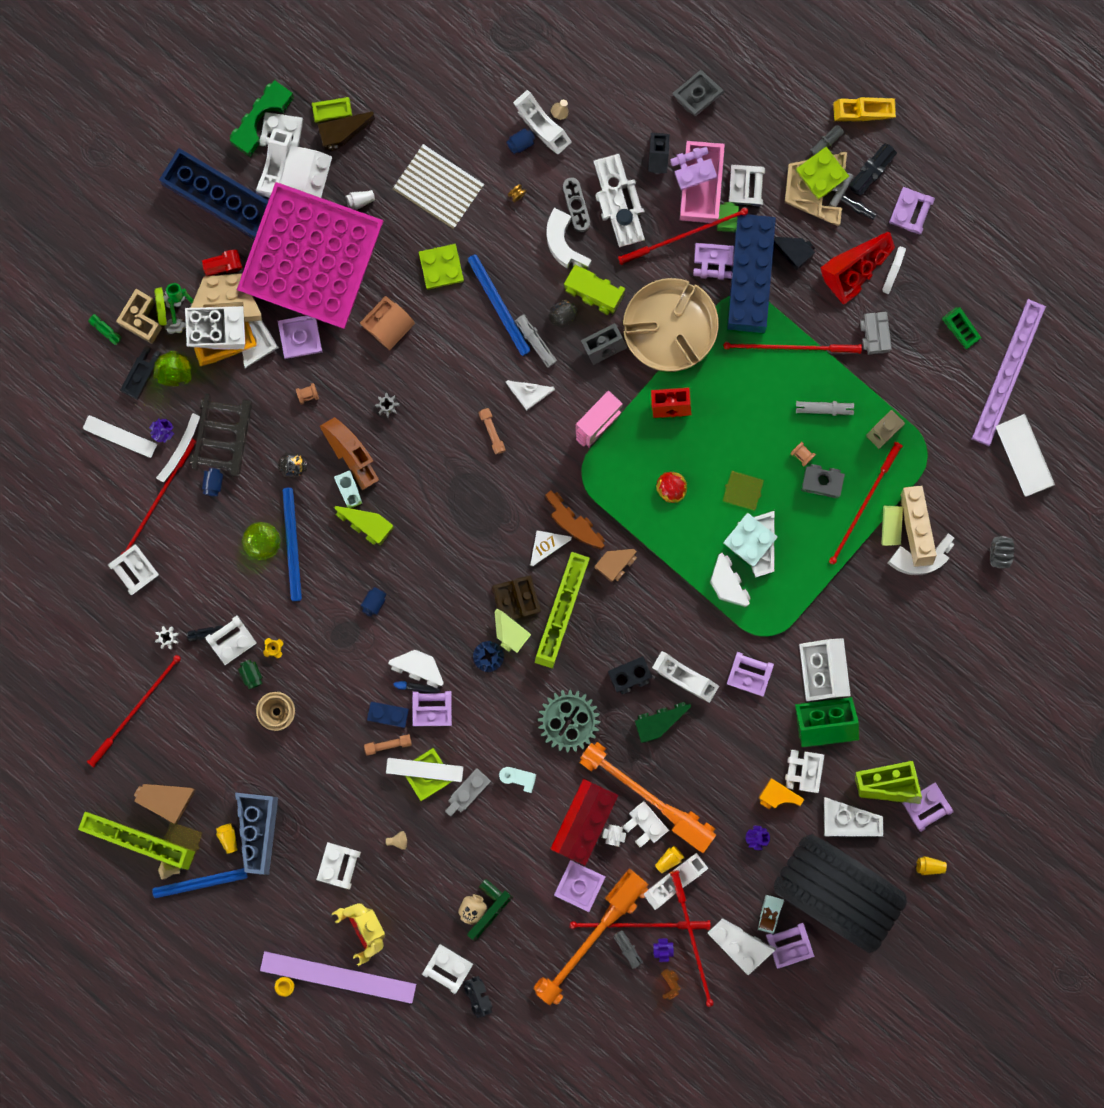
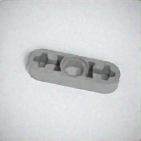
(567, 192)

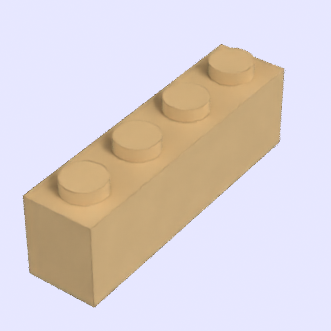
(918, 526)

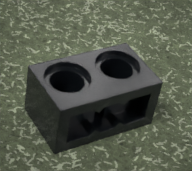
(628, 671)

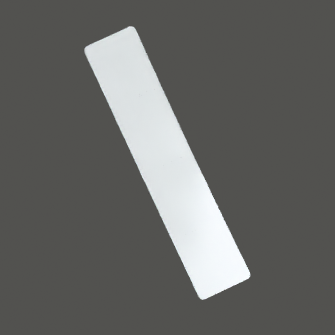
(119, 436)
(180, 449)
(424, 769)

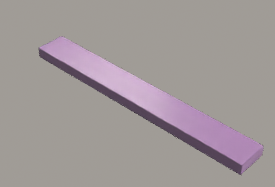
(1008, 372)
(338, 977)

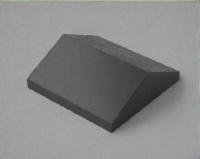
(697, 93)

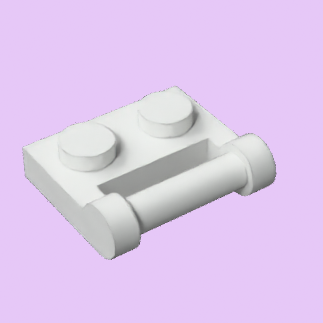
(284, 123)
(740, 185)
(139, 566)
(233, 645)
(332, 864)
(451, 963)

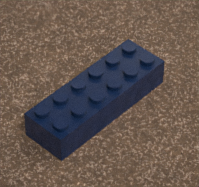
(214, 192)
(751, 273)

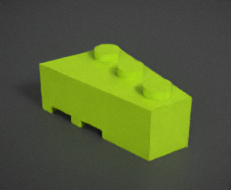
(594, 290)
(890, 783)

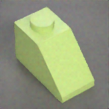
(510, 632)

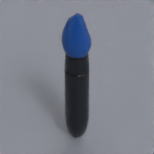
(416, 687)

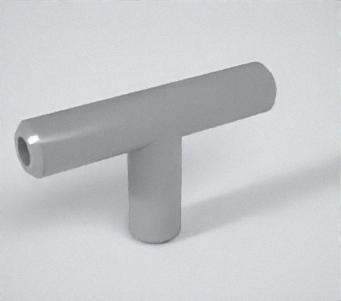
(840, 190)

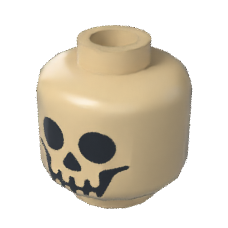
(472, 909)

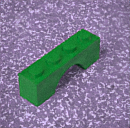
(274, 99)

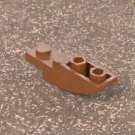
(351, 449)
(578, 528)

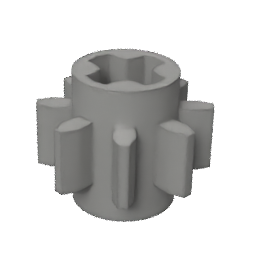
(391, 408)

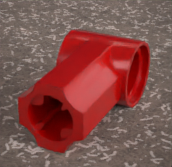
(226, 262)

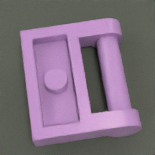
(905, 208)
(748, 680)
(435, 714)
(930, 797)
(791, 952)

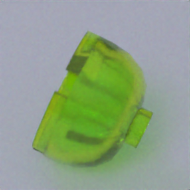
(172, 368)
(261, 540)

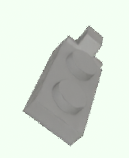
(467, 792)

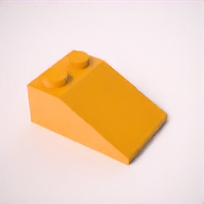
(209, 355)

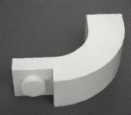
(540, 123)
(276, 156)
(562, 253)
(903, 560)
(685, 677)
(665, 889)

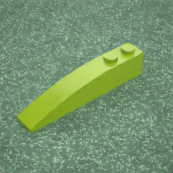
(562, 610)
(137, 840)

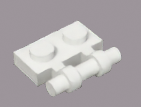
(810, 774)

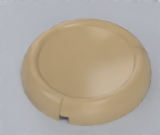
(670, 325)

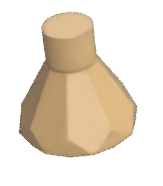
(560, 110)
(398, 840)
(166, 870)

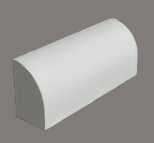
(1025, 455)

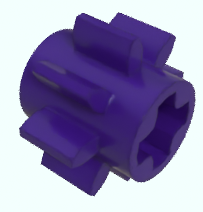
(161, 430)
(757, 837)
(663, 950)

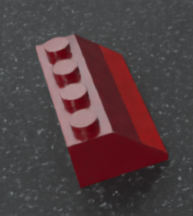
(584, 822)

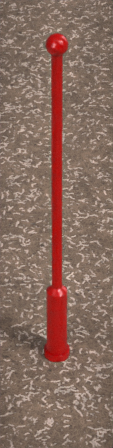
(645, 250)
(832, 348)
(191, 445)
(885, 467)
(109, 741)
(681, 899)
(681, 925)

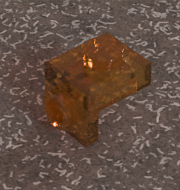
(671, 979)

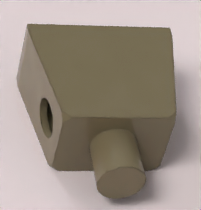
(885, 429)

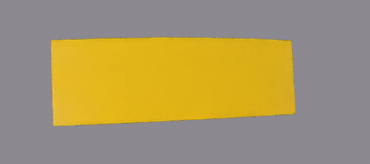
(864, 109)

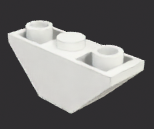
(727, 583)
(419, 666)

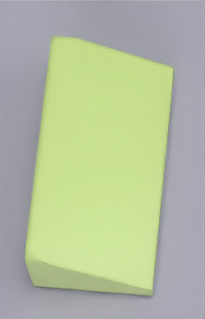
(892, 525)

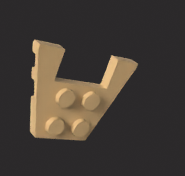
(801, 196)
(223, 292)

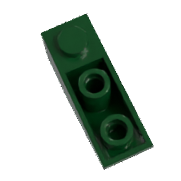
(656, 725)

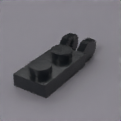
(139, 374)

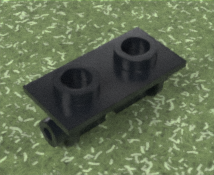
(480, 1005)

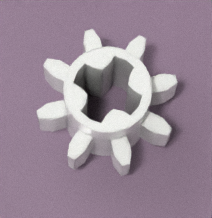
(165, 632)
(614, 835)

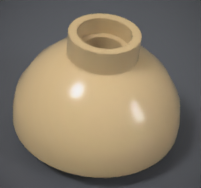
(265, 711)

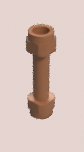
(498, 446)
(372, 748)

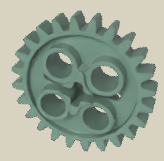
(554, 712)

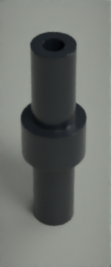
(858, 207)

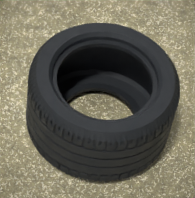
(840, 893)

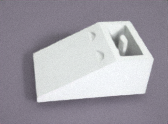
(215, 327)

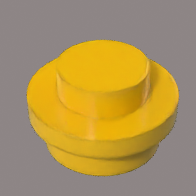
(284, 986)

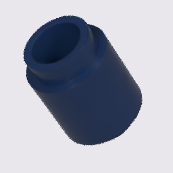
(520, 141)
(212, 482)
(373, 602)

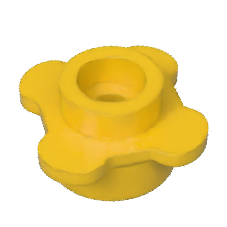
(268, 648)

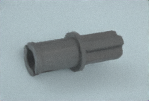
(828, 139)
(627, 949)

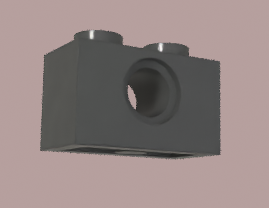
(604, 344)
(811, 484)

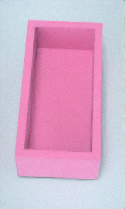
(703, 200)

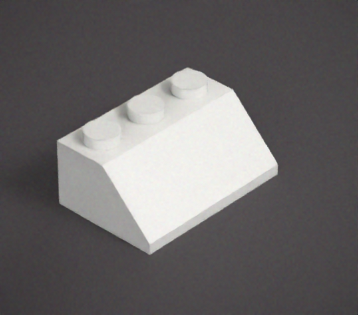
(305, 170)
(824, 669)

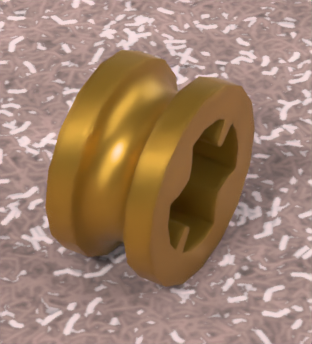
(517, 193)

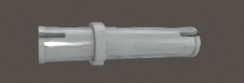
(532, 336)
(825, 408)

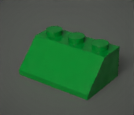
(827, 722)

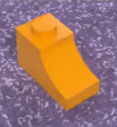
(775, 794)

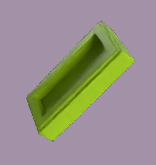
(331, 110)

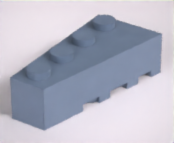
(257, 828)

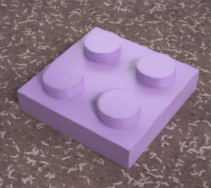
(299, 336)
(579, 886)

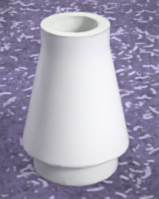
(356, 200)

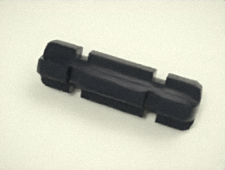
(202, 633)

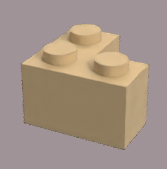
(135, 317)

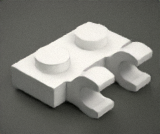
(648, 822)

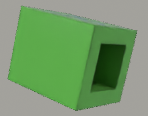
(725, 210)

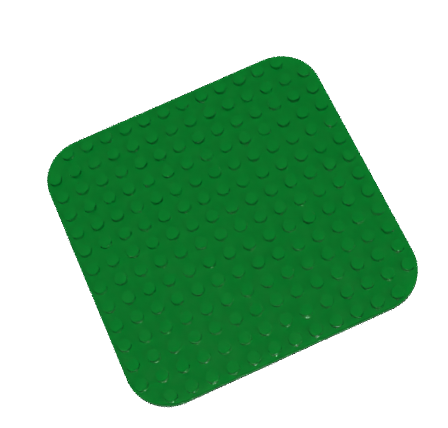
(750, 426)

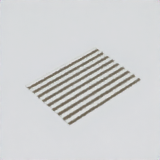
(438, 186)

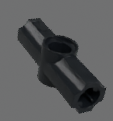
(872, 169)

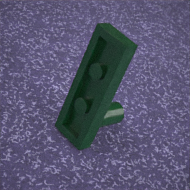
(501, 900)

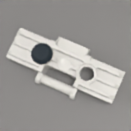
(613, 204)

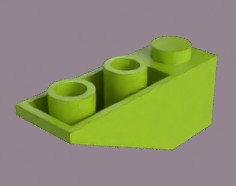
(370, 523)

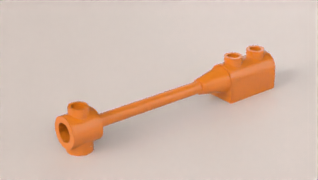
(685, 823)
(622, 901)

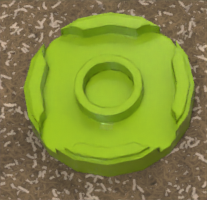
(159, 299)

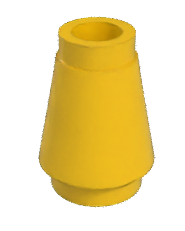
(227, 837)
(669, 859)
(930, 866)

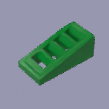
(966, 323)

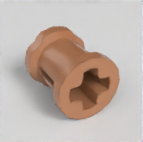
(307, 393)
(803, 454)

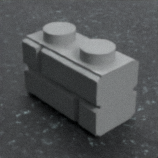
(876, 333)

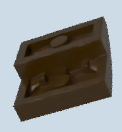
(516, 597)

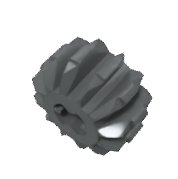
(1001, 552)

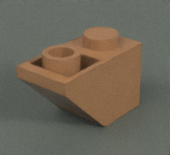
(614, 562)

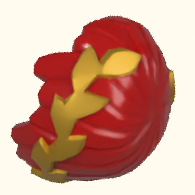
(671, 487)

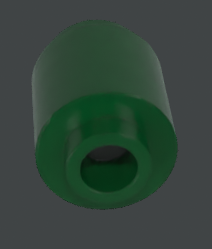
(250, 674)

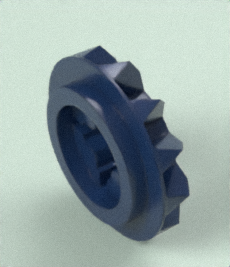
(479, 653)

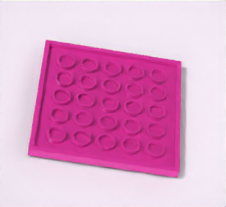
(310, 255)

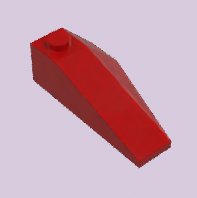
(850, 269)

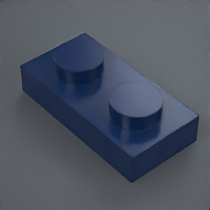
(388, 714)

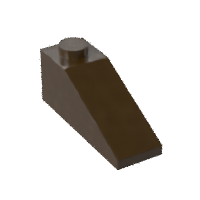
(340, 131)

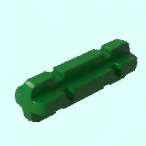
(103, 328)

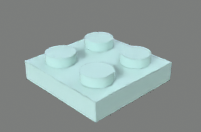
(750, 540)

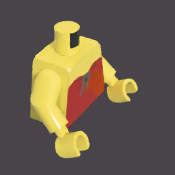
(366, 927)

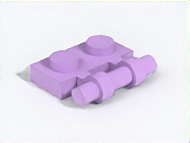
(696, 173)
(714, 255)

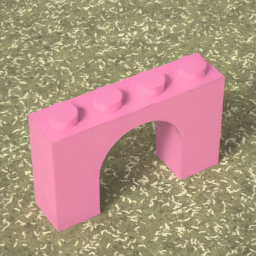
(598, 419)

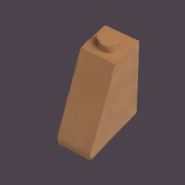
(164, 800)

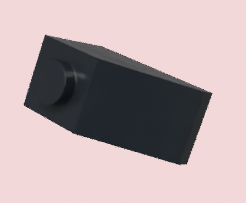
(658, 153)
(795, 250)

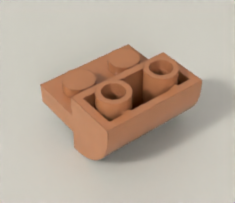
(387, 322)

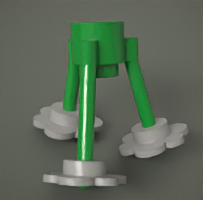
(173, 297)

